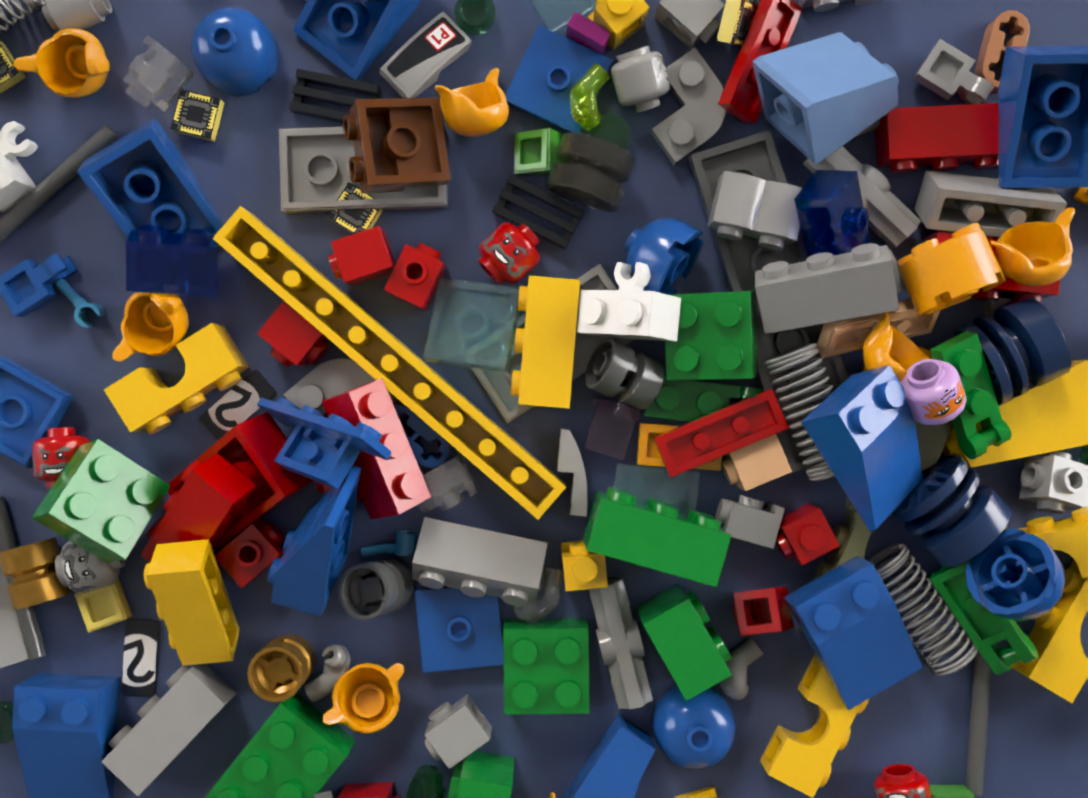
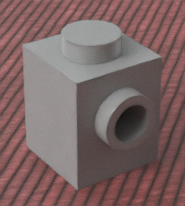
(456, 731)

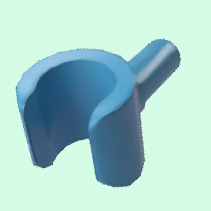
(80, 304)
(404, 545)

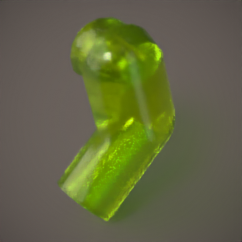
(583, 97)

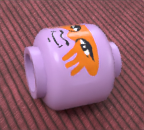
(934, 392)

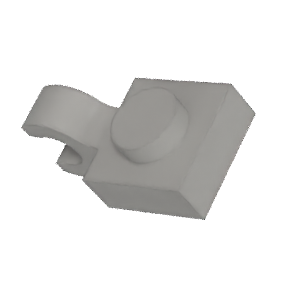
(948, 72)

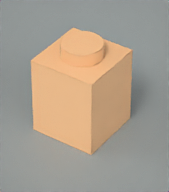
(756, 463)

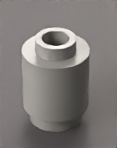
(75, 13)

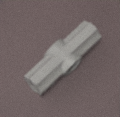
(887, 214)
(621, 645)

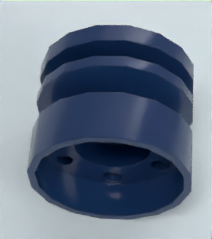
(1020, 347)
(953, 512)

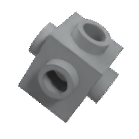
(1055, 483)

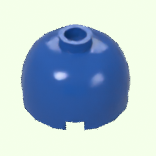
(234, 51)
(668, 249)
(1016, 576)
(693, 731)

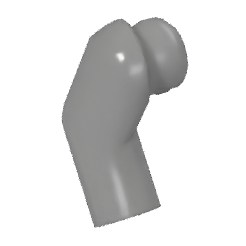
(335, 664)

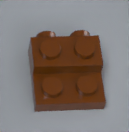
(396, 144)

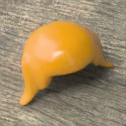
(69, 63)
(474, 108)
(1036, 251)
(151, 325)
(890, 347)
(366, 698)

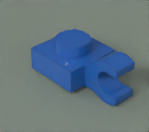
(29, 284)

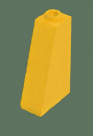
(1040, 420)

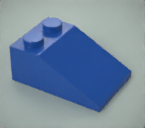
(352, 30)
(1043, 117)
(149, 183)
(869, 442)
(316, 550)
(855, 630)
(65, 733)

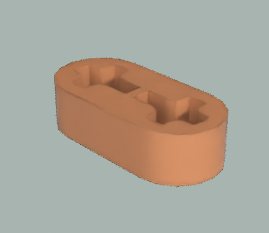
(992, 43)

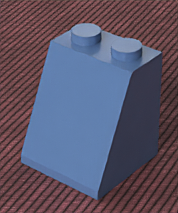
(824, 92)

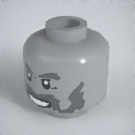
(640, 78)
(84, 570)

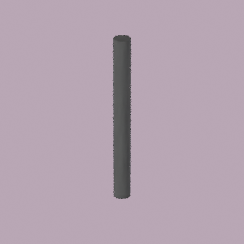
(54, 181)
(26, 616)
(978, 725)

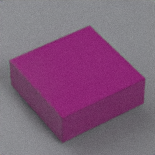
(588, 33)

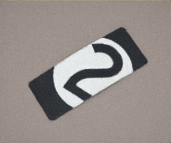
(237, 404)
(140, 657)

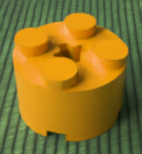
(949, 271)

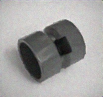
(626, 375)
(375, 588)

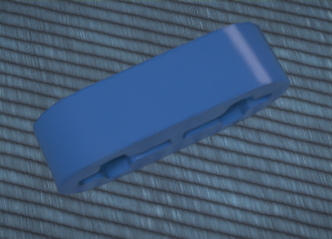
(421, 428)

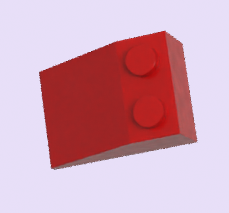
(252, 451)

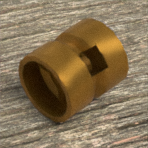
(32, 573)
(281, 667)

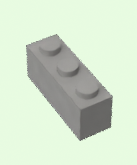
(960, 200)
(826, 288)
(478, 562)
(167, 726)

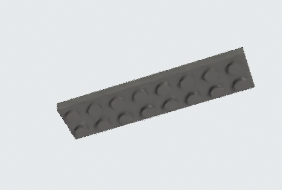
(740, 260)

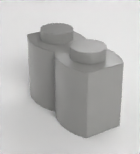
(755, 209)

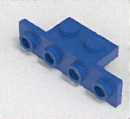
(321, 445)

